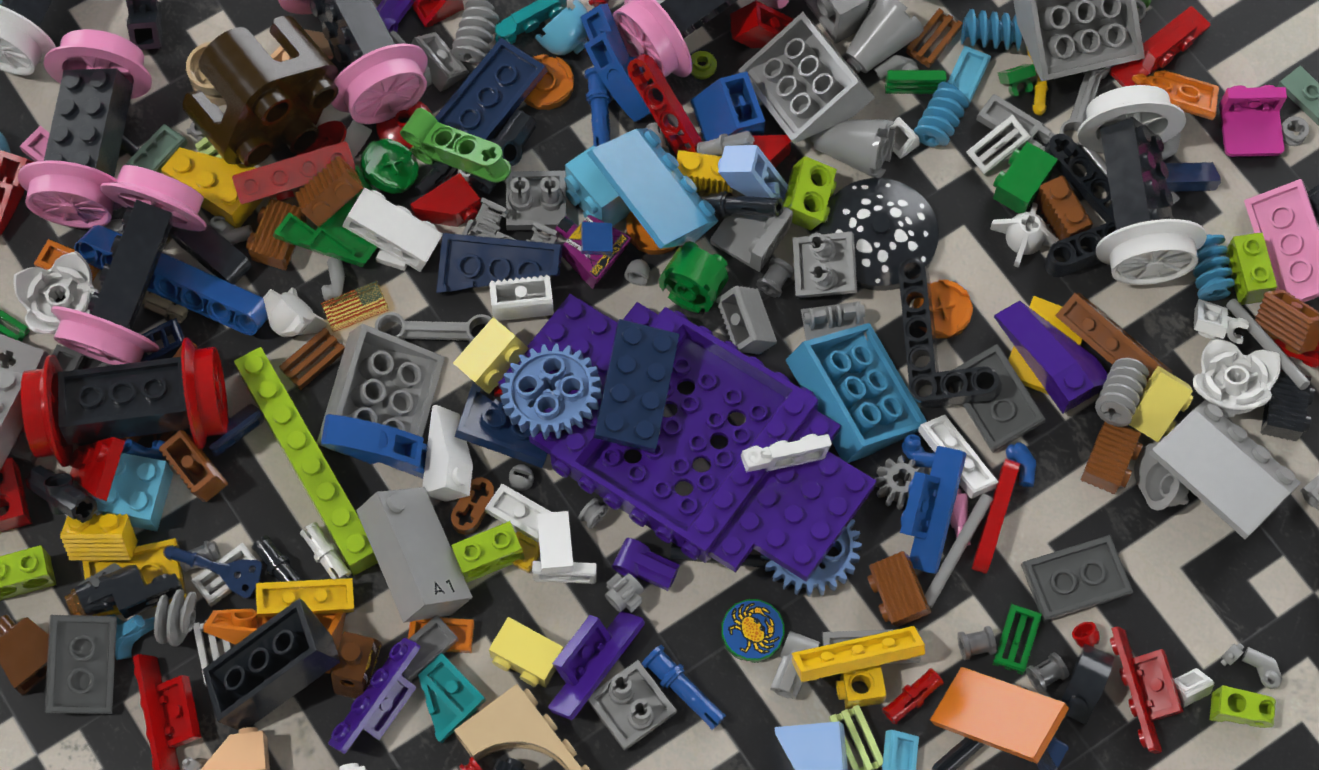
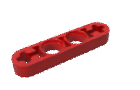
(669, 105)
(995, 516)

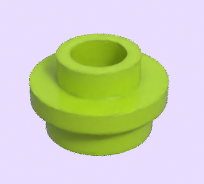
(706, 71)

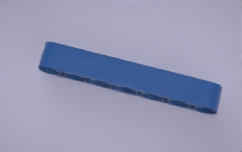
(185, 285)

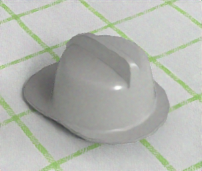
(1157, 483)

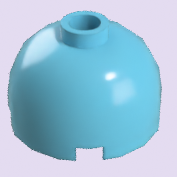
(565, 31)

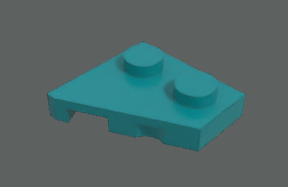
(448, 696)

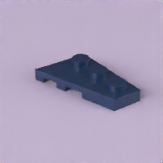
(487, 425)

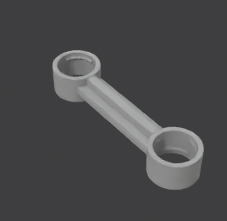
(1085, 95)
(433, 330)

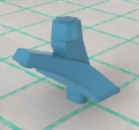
(128, 632)

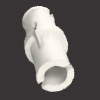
(325, 552)

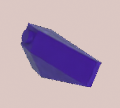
(1057, 361)

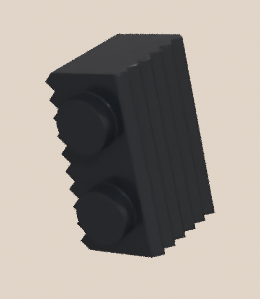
(1287, 410)

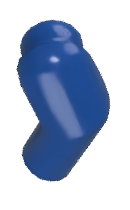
(133, 448)
(913, 450)
(1027, 463)

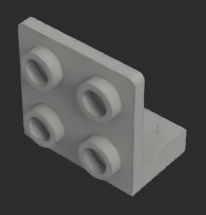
(752, 237)

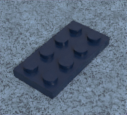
(492, 91)
(636, 386)

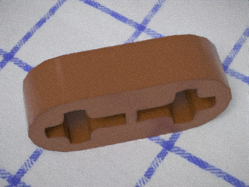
(478, 509)

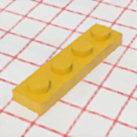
(858, 653)

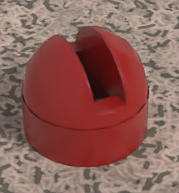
(1086, 634)

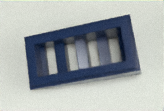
(161, 332)

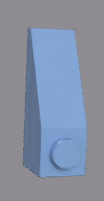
(751, 172)

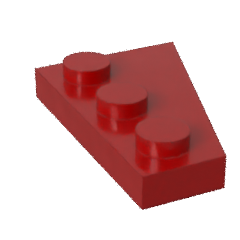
(96, 465)

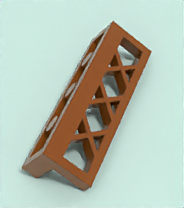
(1104, 334)

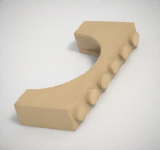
(512, 724)

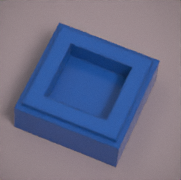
(596, 238)

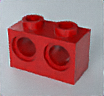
(13, 495)

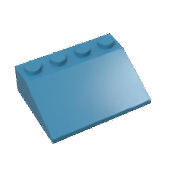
(654, 188)
(857, 390)

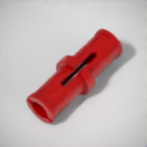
(912, 696)

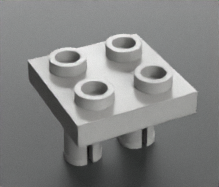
(535, 197)
(824, 264)
(631, 705)

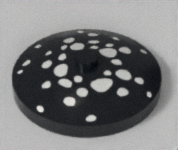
(887, 225)

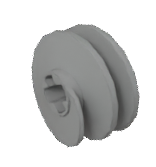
(174, 620)

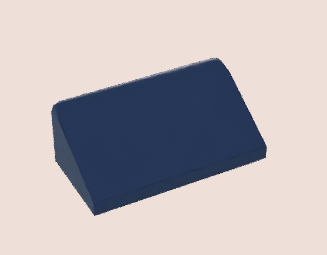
(1192, 177)
(238, 427)
(1053, 755)

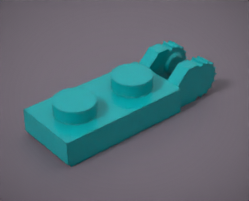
(528, 19)

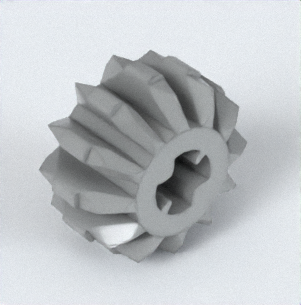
(888, 484)

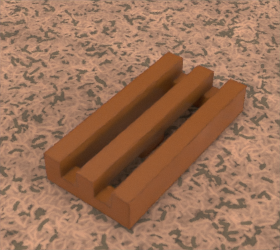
(946, 21)
(306, 349)

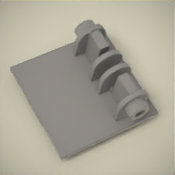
(831, 319)

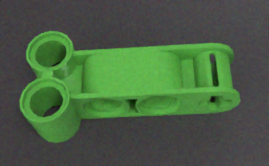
(454, 147)

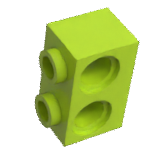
(803, 191)
(1250, 268)
(488, 551)
(25, 572)

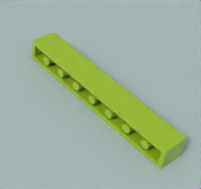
(306, 460)

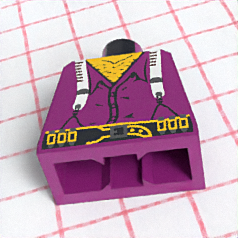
(589, 266)

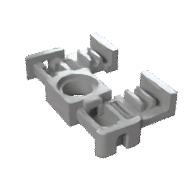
(489, 220)

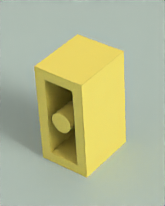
(490, 355)
(1160, 404)
(525, 652)

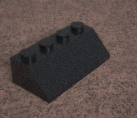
(269, 666)

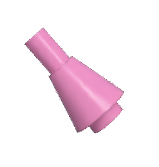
(960, 513)

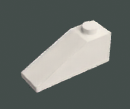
(447, 458)

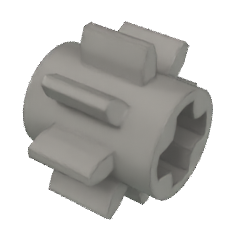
(624, 592)

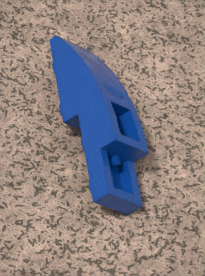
(611, 60)
(375, 443)

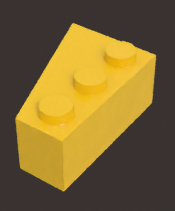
(214, 181)

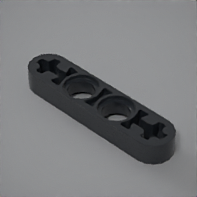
(1082, 184)

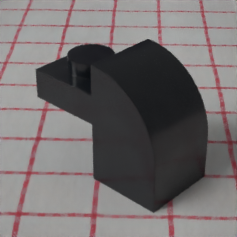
(145, 23)
(1087, 682)

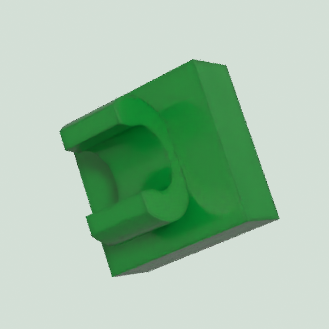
(1018, 75)

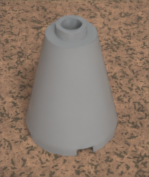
(881, 35)
(859, 144)

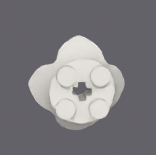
(40, 288)
(1236, 380)

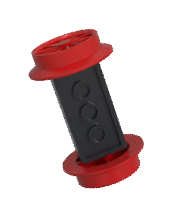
(123, 401)

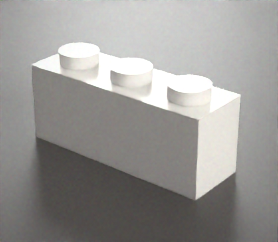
(392, 229)

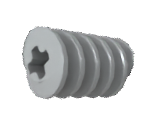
(475, 31)
(1122, 391)

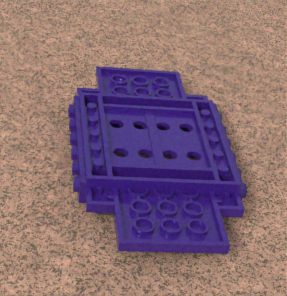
(781, 513)

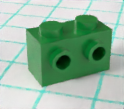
(1024, 177)

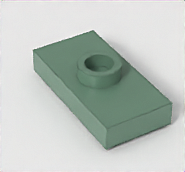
(1303, 92)
(158, 149)

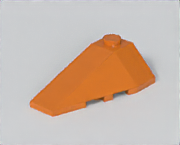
(239, 623)

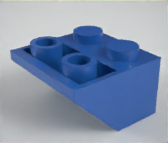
(728, 108)

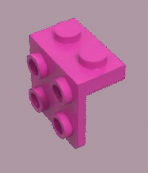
(1252, 120)

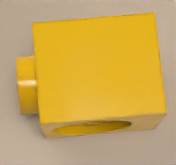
(871, 677)

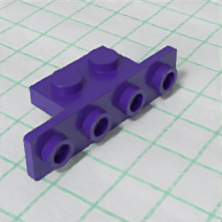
(590, 658)
(380, 701)

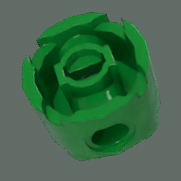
(694, 277)

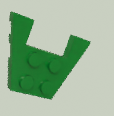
(330, 237)

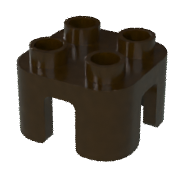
(266, 100)

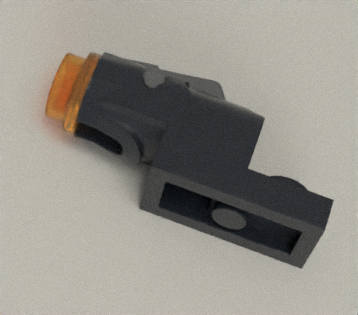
(121, 588)

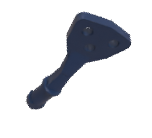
(226, 571)

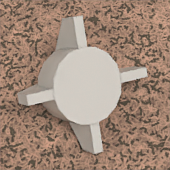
(1025, 233)
(291, 315)

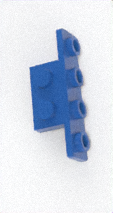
(931, 508)

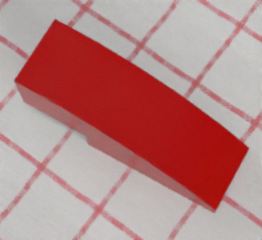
(10, 188)

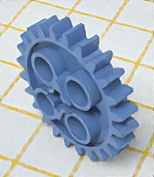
(551, 391)
(833, 569)

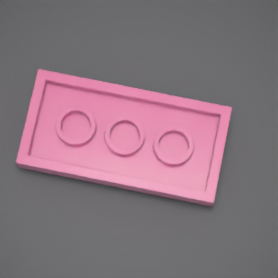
(1290, 237)

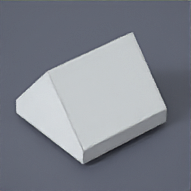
(905, 138)
(1193, 686)

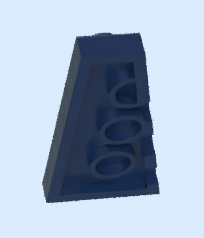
(478, 260)

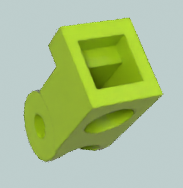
(1242, 707)

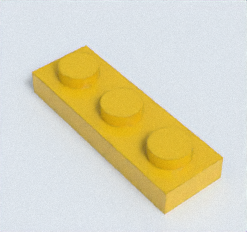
(319, 595)

